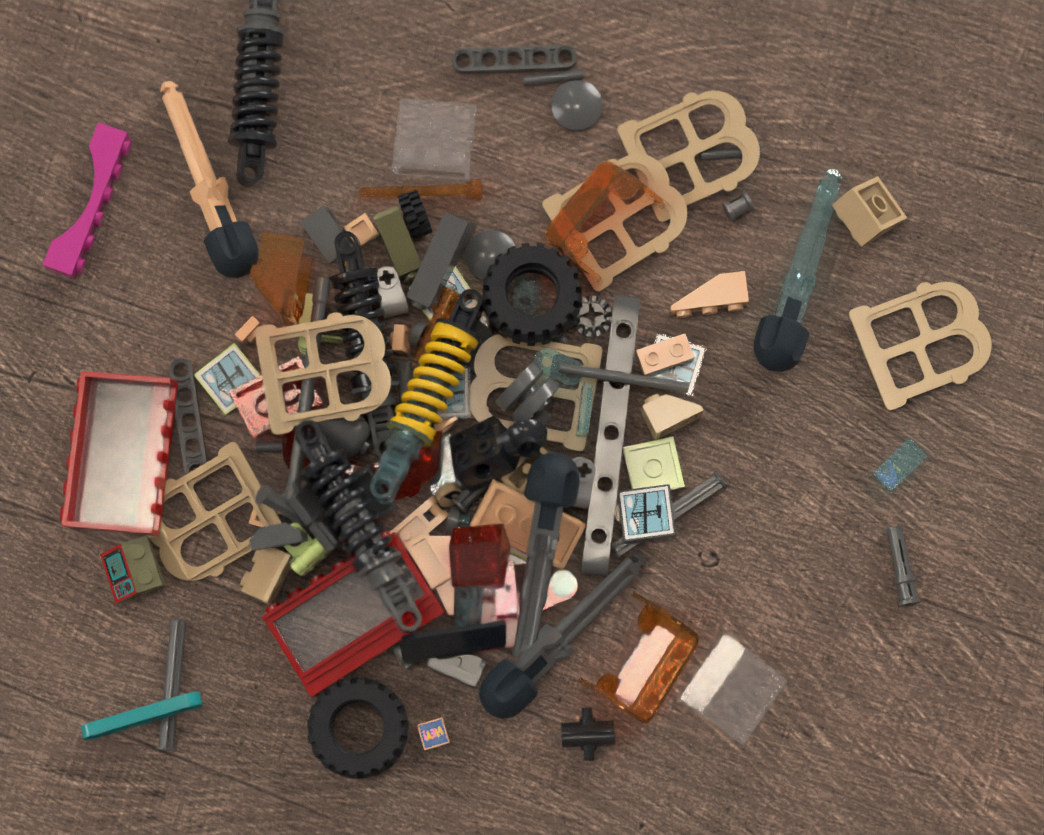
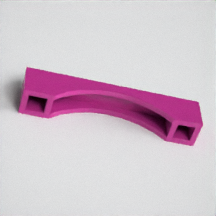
(68, 250)

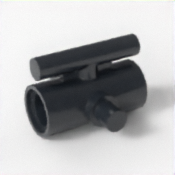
(588, 733)

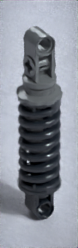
(255, 88)
(358, 280)
(356, 524)

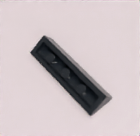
(453, 641)

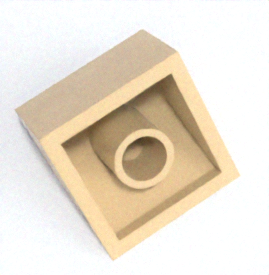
(869, 211)
(668, 414)
(266, 575)

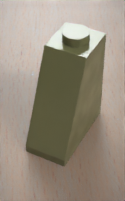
(398, 243)

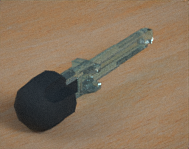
(780, 336)

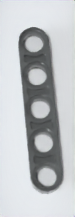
(526, 65)
(183, 409)

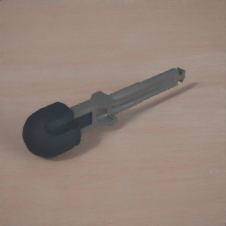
(552, 485)
(512, 685)

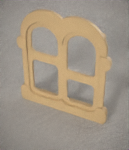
(733, 132)
(659, 183)
(964, 324)
(368, 361)
(490, 379)
(172, 539)

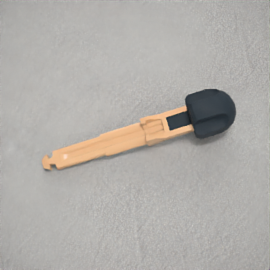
(229, 241)

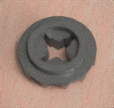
(601, 323)

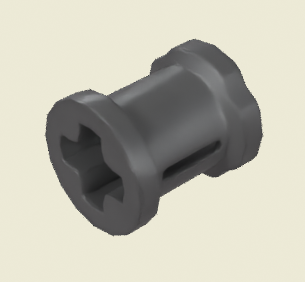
(738, 206)

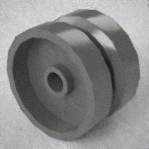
(527, 394)

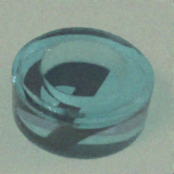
(563, 583)

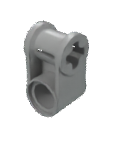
(392, 295)
(586, 482)

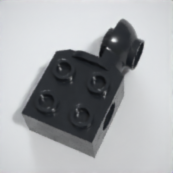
(492, 451)

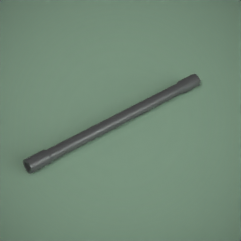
(319, 300)

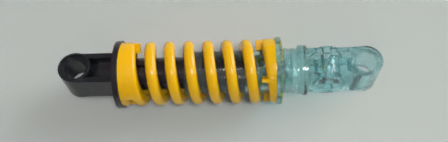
(427, 393)

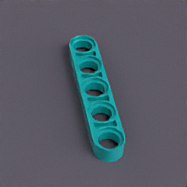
(141, 715)

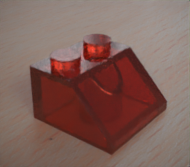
(478, 555)

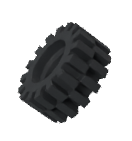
(414, 214)

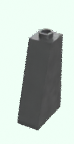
(440, 259)

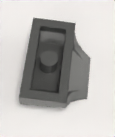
(277, 536)

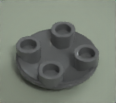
(576, 105)
(484, 249)

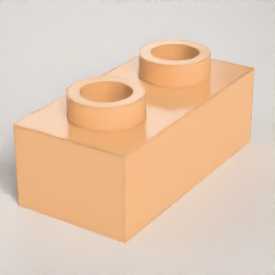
(664, 355)

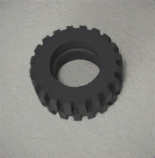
(532, 260)
(322, 721)

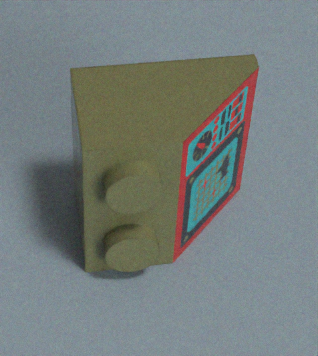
(132, 569)

